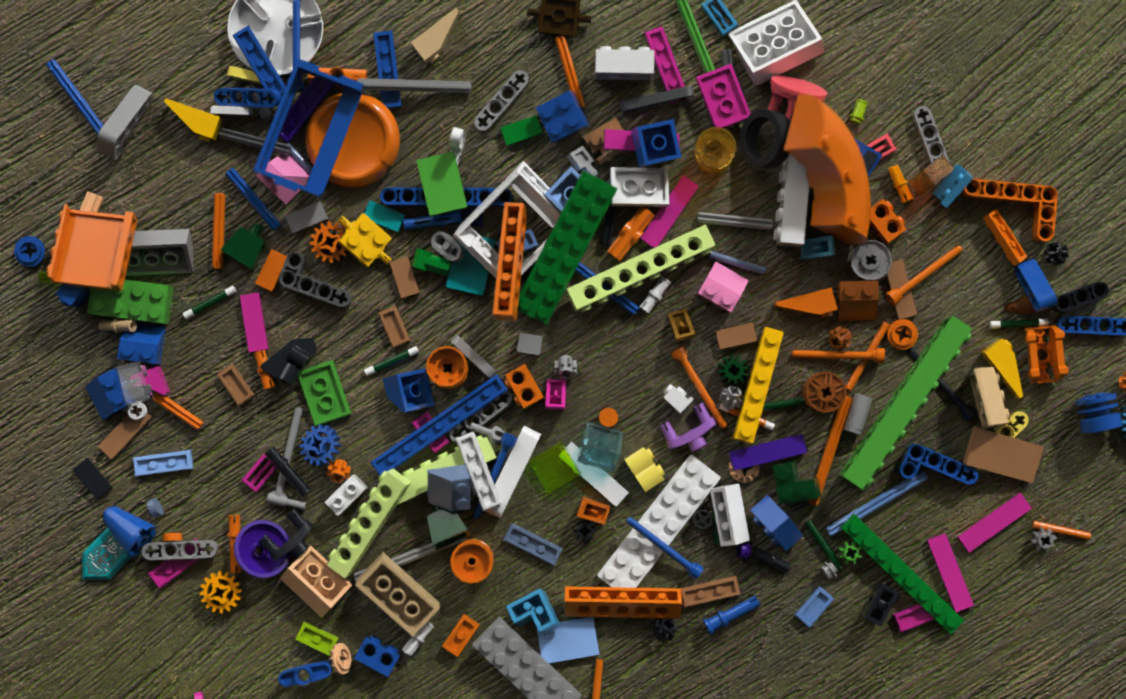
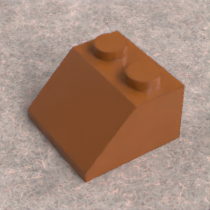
(857, 300)

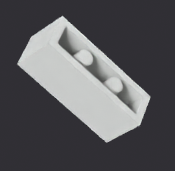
(729, 515)

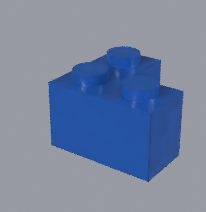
(776, 523)

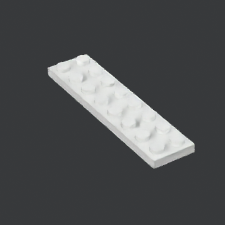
(663, 519)

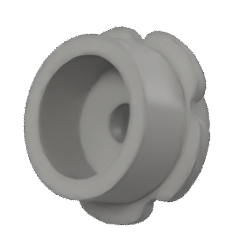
(829, 570)

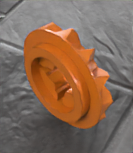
(910, 330)

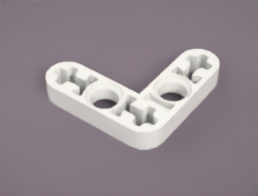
(457, 142)

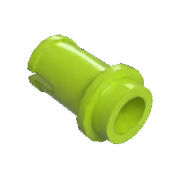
(858, 112)

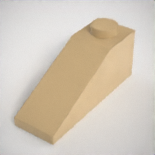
(433, 40)

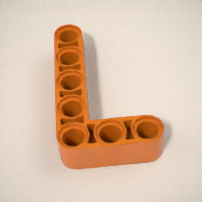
(1019, 197)

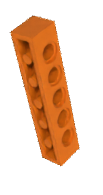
(510, 261)
(623, 602)

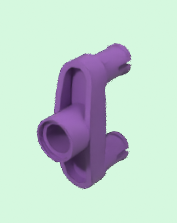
(693, 438)

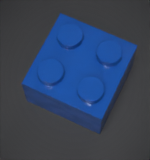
(562, 117)
(656, 143)

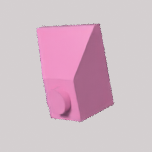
(286, 168)

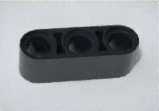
(1088, 296)

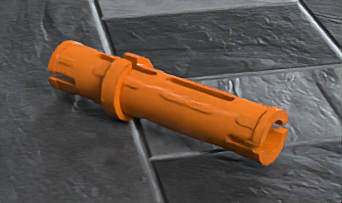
(234, 529)

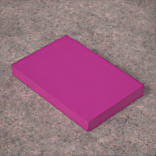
(723, 97)

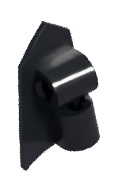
(290, 360)

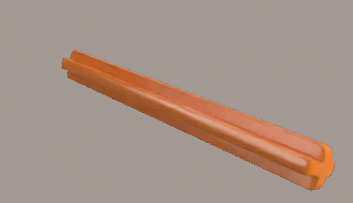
(831, 445)

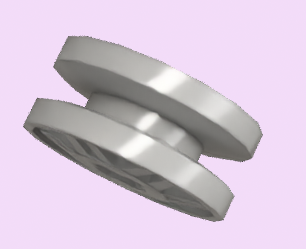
(871, 249)

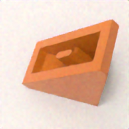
(593, 510)

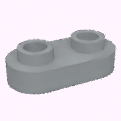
(449, 247)

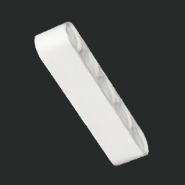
(514, 468)

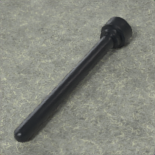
(966, 410)

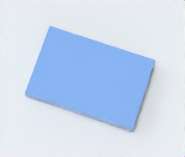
(571, 641)

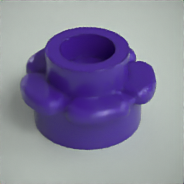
(743, 550)

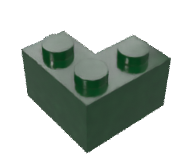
(790, 487)

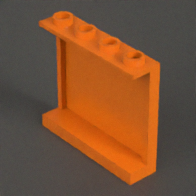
(92, 249)

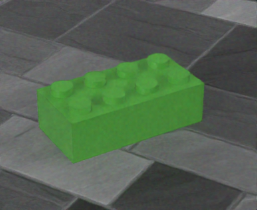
(136, 302)

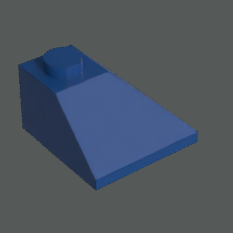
(409, 390)

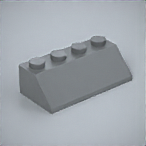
(161, 252)

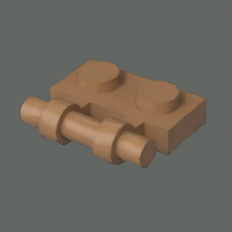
(596, 138)

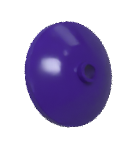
(247, 542)

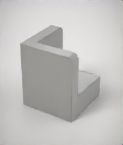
(529, 344)

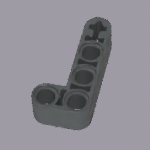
(317, 286)

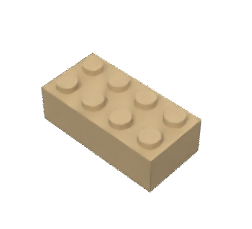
(397, 594)

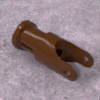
(1021, 305)

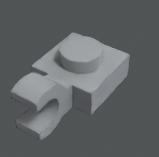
(582, 161)

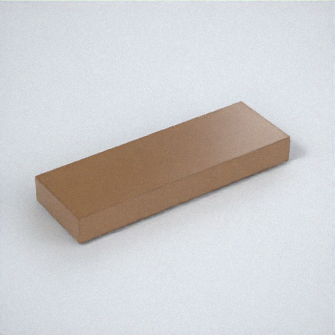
(896, 278)
(123, 434)
(710, 591)

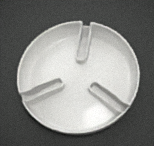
(273, 28)

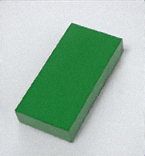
(521, 130)

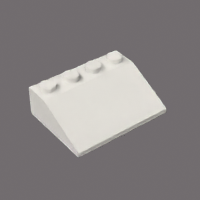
(776, 42)

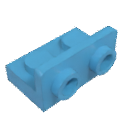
(952, 185)

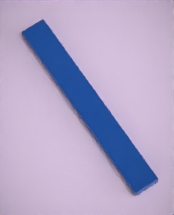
(440, 425)

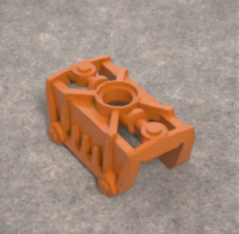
(1054, 353)

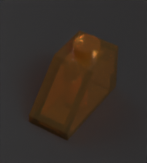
(931, 175)

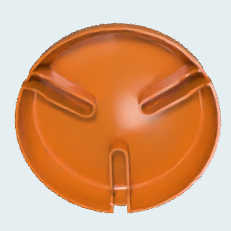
(368, 145)

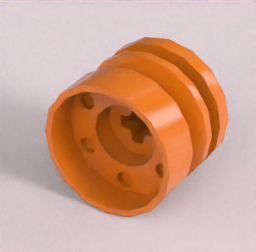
(447, 356)

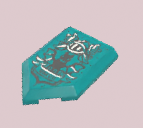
(103, 558)

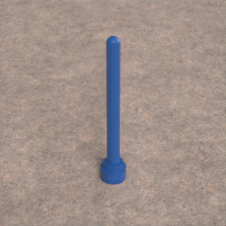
(296, 37)
(508, 442)
(694, 569)

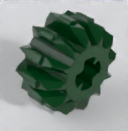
(736, 364)

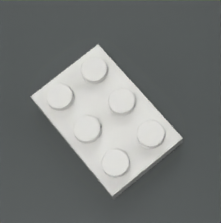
(640, 186)

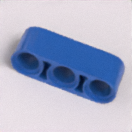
(1035, 285)

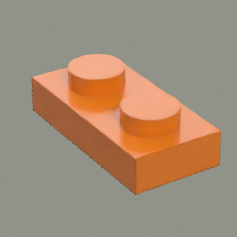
(460, 635)

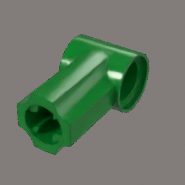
(427, 261)

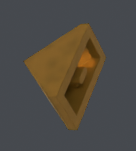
(681, 325)

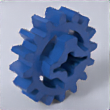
(318, 445)

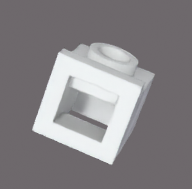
(676, 398)

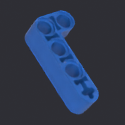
(939, 466)

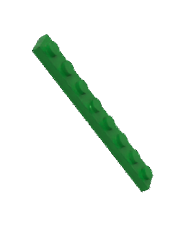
(902, 573)

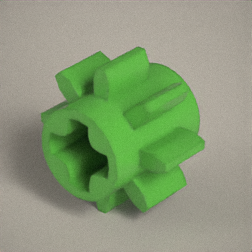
(844, 550)

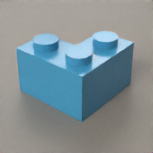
(537, 608)

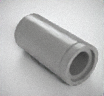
(857, 413)

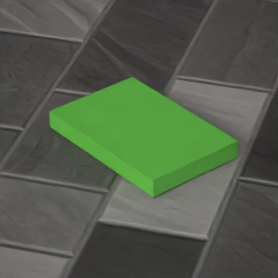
(442, 184)
(324, 393)

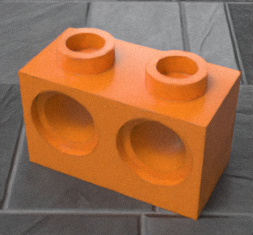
(880, 225)
(527, 384)

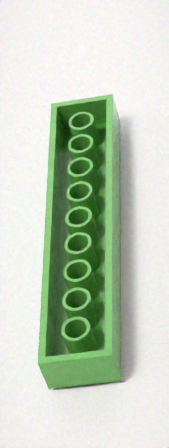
(905, 402)

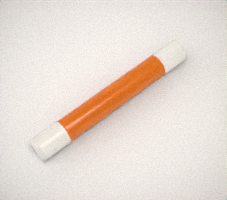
(763, 423)

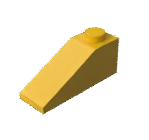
(200, 122)
(1004, 361)

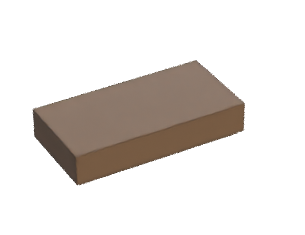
(404, 277)
(394, 327)
(736, 335)
(235, 385)

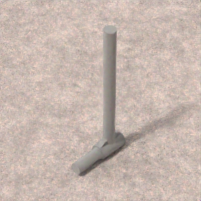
(278, 497)

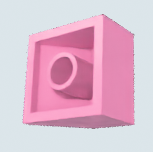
(722, 287)

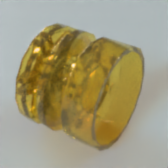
(715, 139)

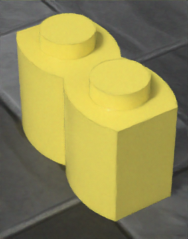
(644, 468)

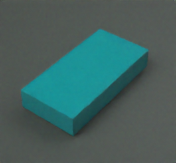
(384, 216)

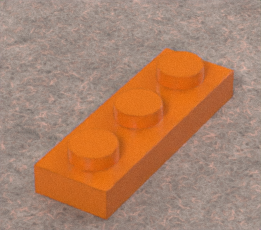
(1005, 237)

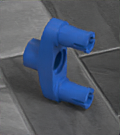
(316, 671)

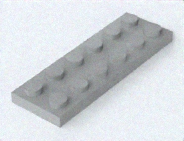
(522, 663)

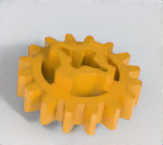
(217, 585)

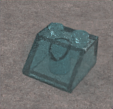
(600, 447)

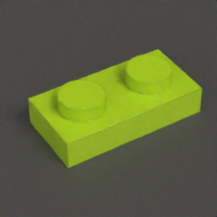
(316, 638)

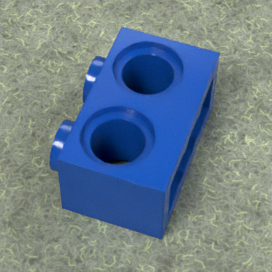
(375, 660)

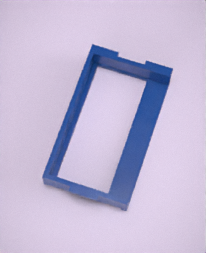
(334, 136)

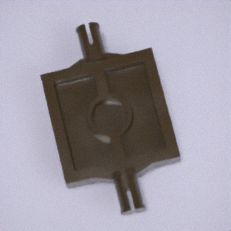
(559, 17)

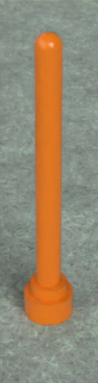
(894, 295)
(876, 355)
(681, 356)

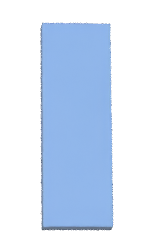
(163, 463)

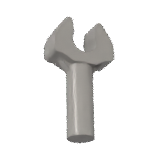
(494, 434)

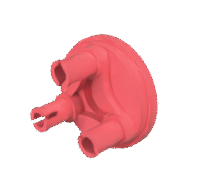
(790, 88)

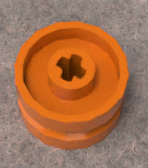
(472, 572)

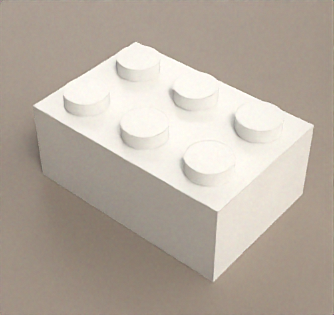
(624, 63)

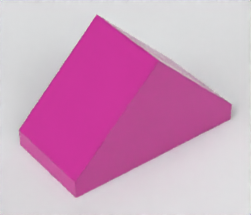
(157, 380)
(555, 394)

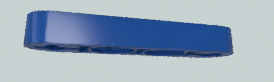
(247, 94)
(1093, 325)

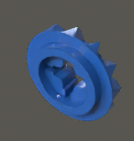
(23, 245)

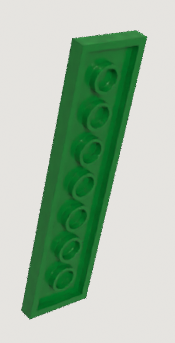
(565, 246)

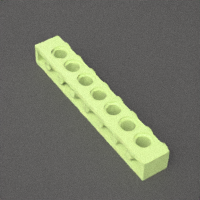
(700, 236)

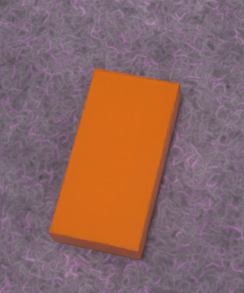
(271, 270)

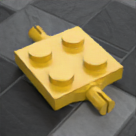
(364, 240)

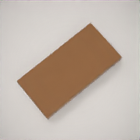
(1003, 454)

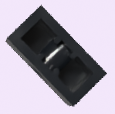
(879, 604)

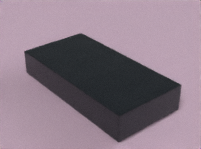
(92, 478)

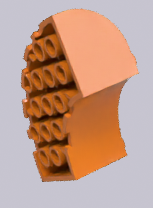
(833, 170)

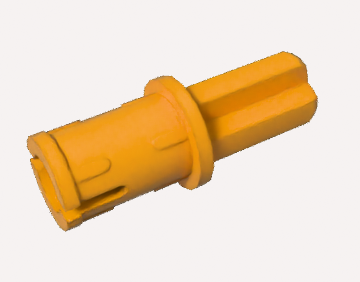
(900, 183)

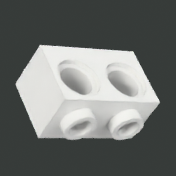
(346, 495)

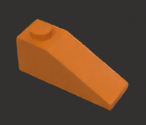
(813, 303)

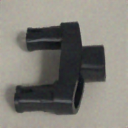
(294, 544)

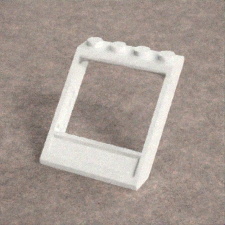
(532, 190)

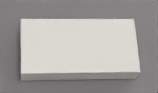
(231, 110)

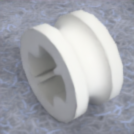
(135, 416)

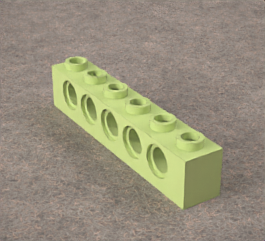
(338, 560)

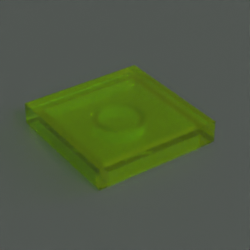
(554, 467)

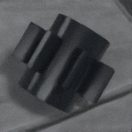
(1056, 253)
(588, 534)
(664, 629)

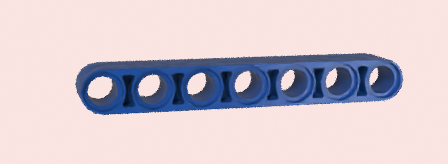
(418, 193)

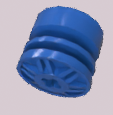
(1098, 412)

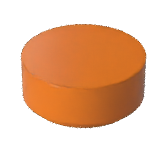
(608, 417)
(172, 537)

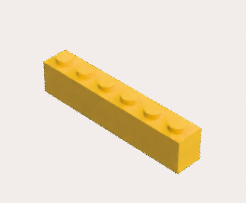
(757, 385)

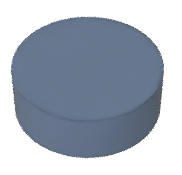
(155, 508)

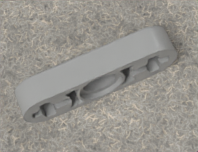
(473, 356)

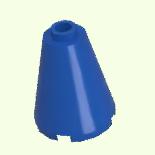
(128, 529)

